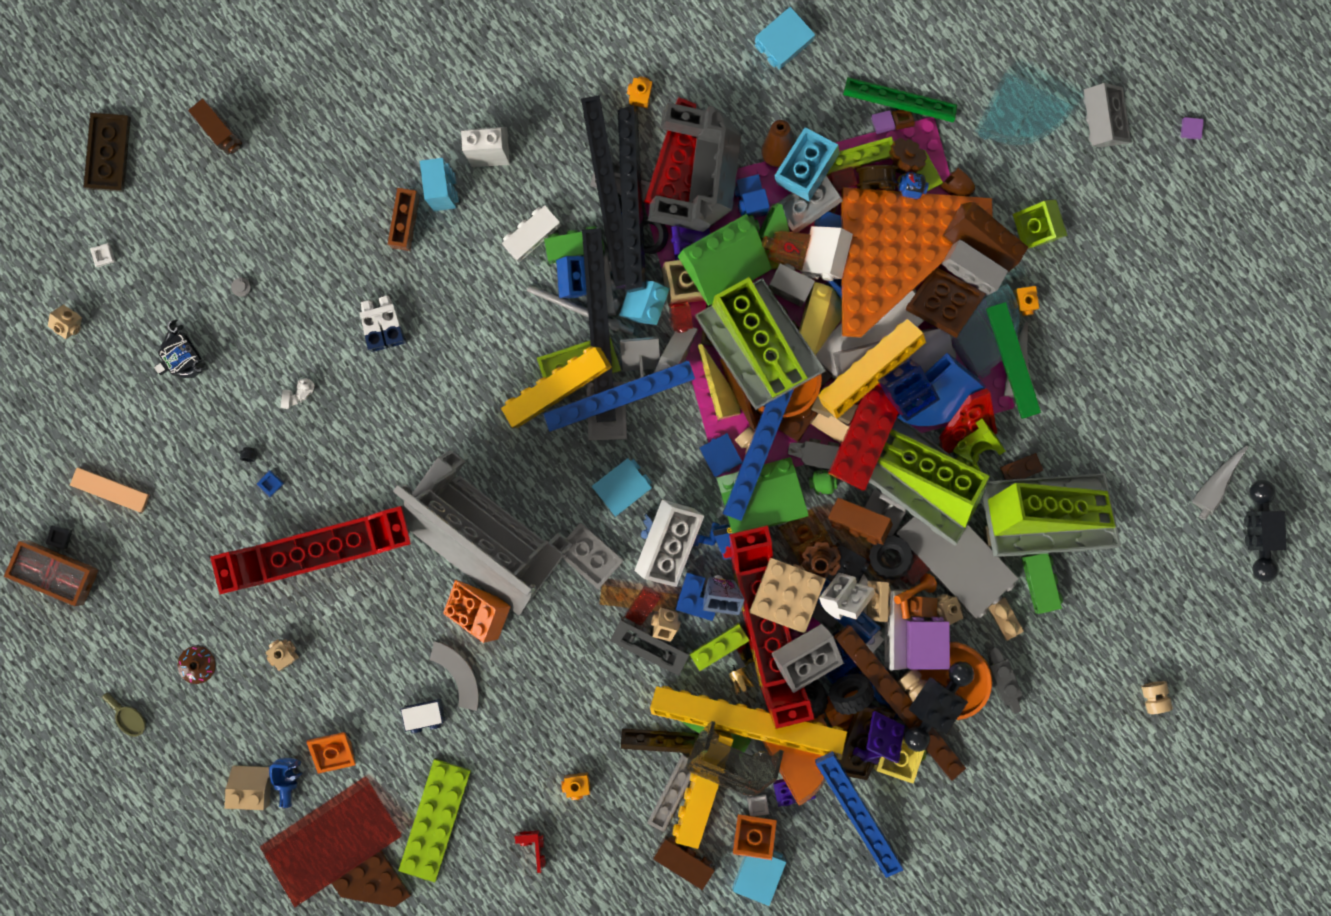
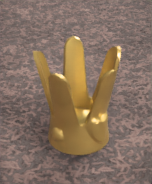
(739, 678)

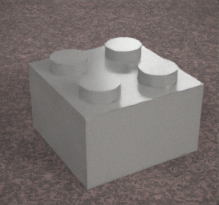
(791, 284)

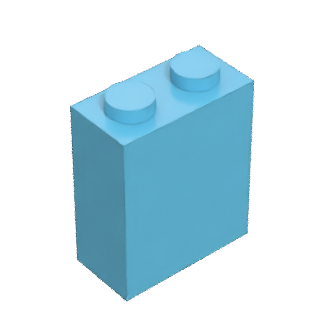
(784, 38)
(646, 304)
(622, 486)
(759, 877)

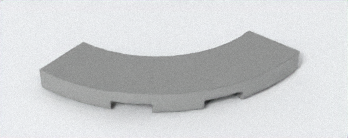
(461, 673)

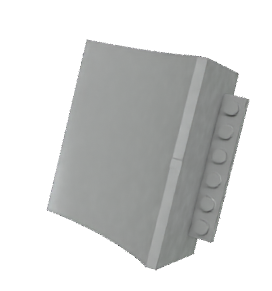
(479, 534)

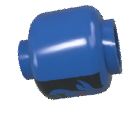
(913, 185)

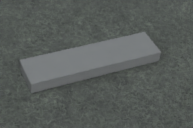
(671, 795)

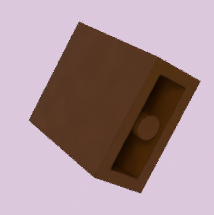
(215, 127)

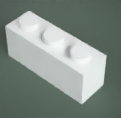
(530, 233)

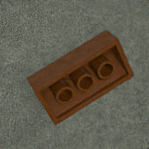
(985, 235)

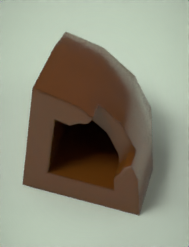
(958, 184)

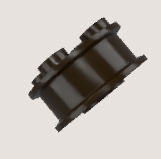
(877, 177)

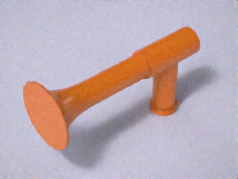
(927, 583)

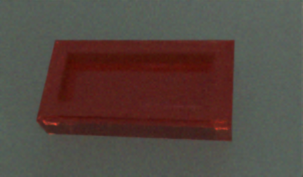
(642, 605)

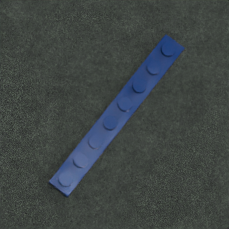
(619, 396)
(756, 456)
(859, 814)

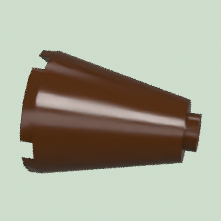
(778, 143)

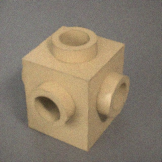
(64, 322)
(949, 608)
(665, 620)
(288, 653)

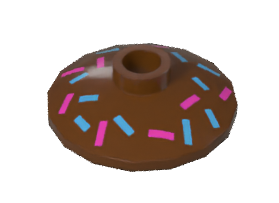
(205, 664)

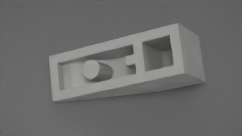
(677, 349)

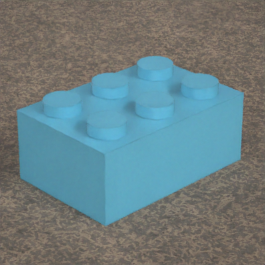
(807, 164)
(438, 184)

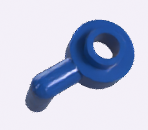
(706, 540)

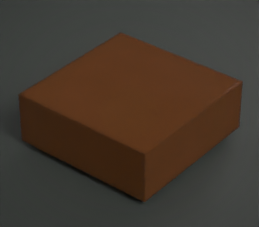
(903, 119)

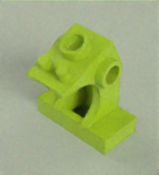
(976, 443)

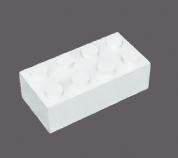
(669, 543)

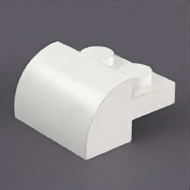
(846, 597)

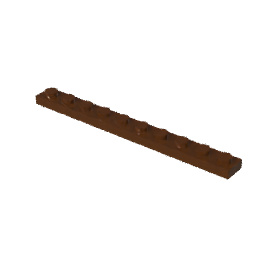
(896, 698)

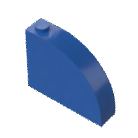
(953, 386)

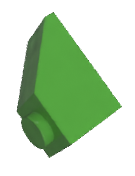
(774, 222)

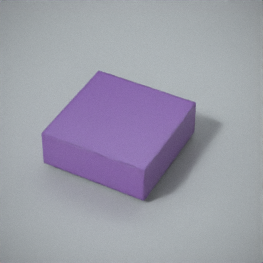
(883, 122)
(1192, 128)

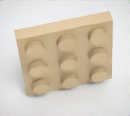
(787, 595)

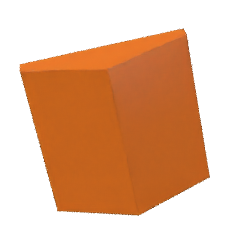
(331, 752)

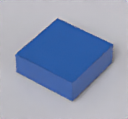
(270, 483)

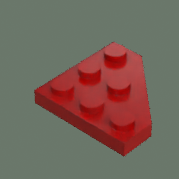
(974, 408)

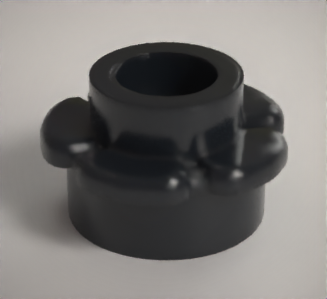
(248, 454)

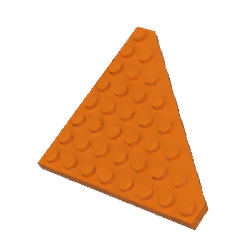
(891, 249)

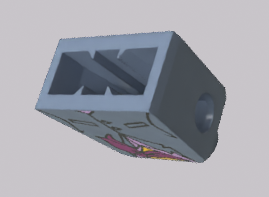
(722, 596)

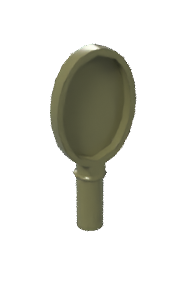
(127, 718)

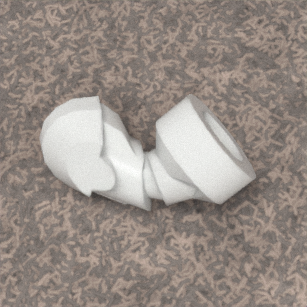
(304, 389)

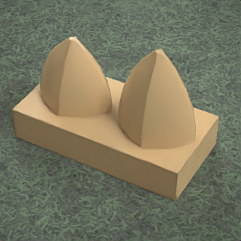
(1005, 619)

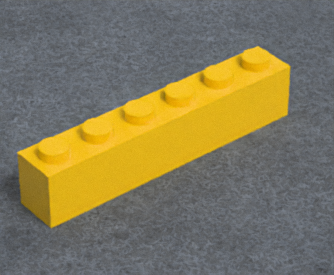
(866, 372)
(556, 387)
(697, 805)

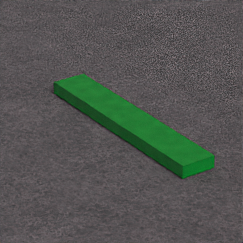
(900, 99)
(1013, 360)

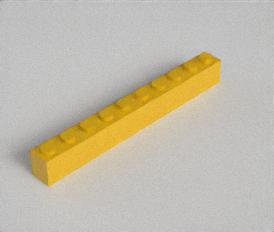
(746, 722)

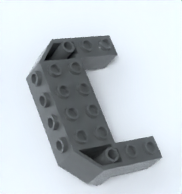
(712, 173)

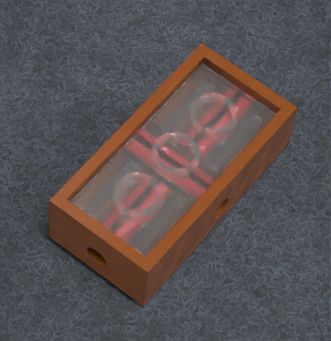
(51, 573)

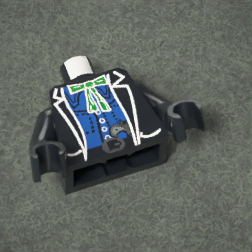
(179, 354)

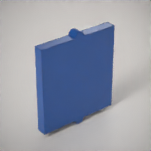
(720, 455)

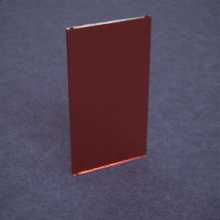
(330, 841)

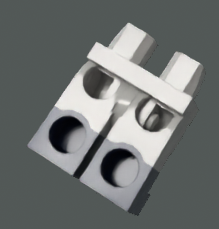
(381, 320)

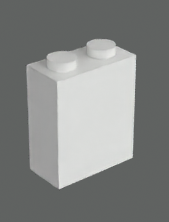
(827, 253)

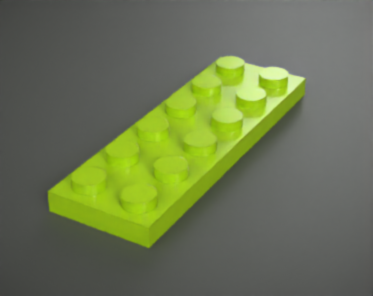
(434, 820)

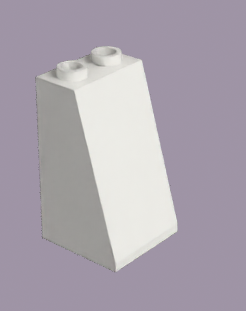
(486, 146)

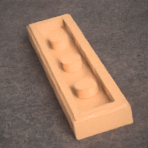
(109, 490)

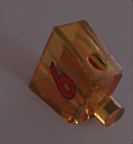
(787, 248)

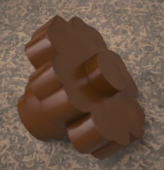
(907, 156)
(821, 558)

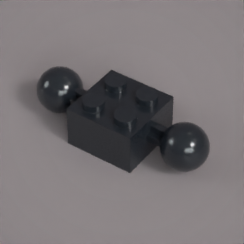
(1265, 530)
(938, 705)

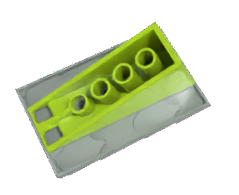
(758, 342)
(928, 481)
(1050, 515)

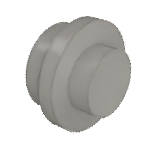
(241, 287)

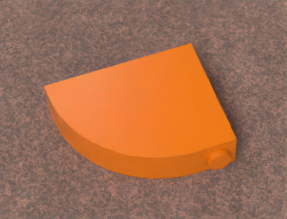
(799, 769)

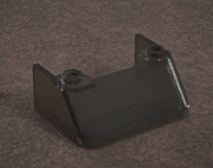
(731, 766)

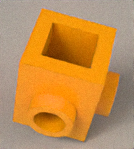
(640, 92)
(1027, 300)
(576, 785)

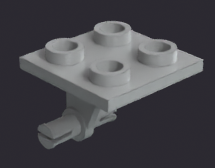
(640, 354)
(887, 507)

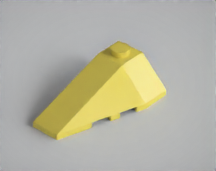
(820, 315)
(721, 392)

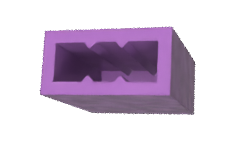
(927, 643)

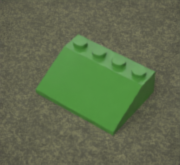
(725, 258)
(774, 499)

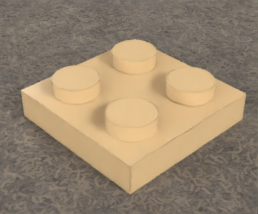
(878, 605)

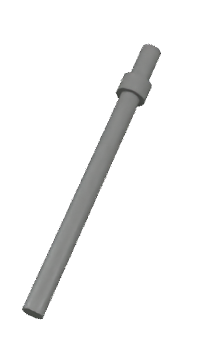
(614, 324)

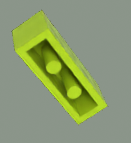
(719, 646)

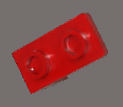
(526, 838)

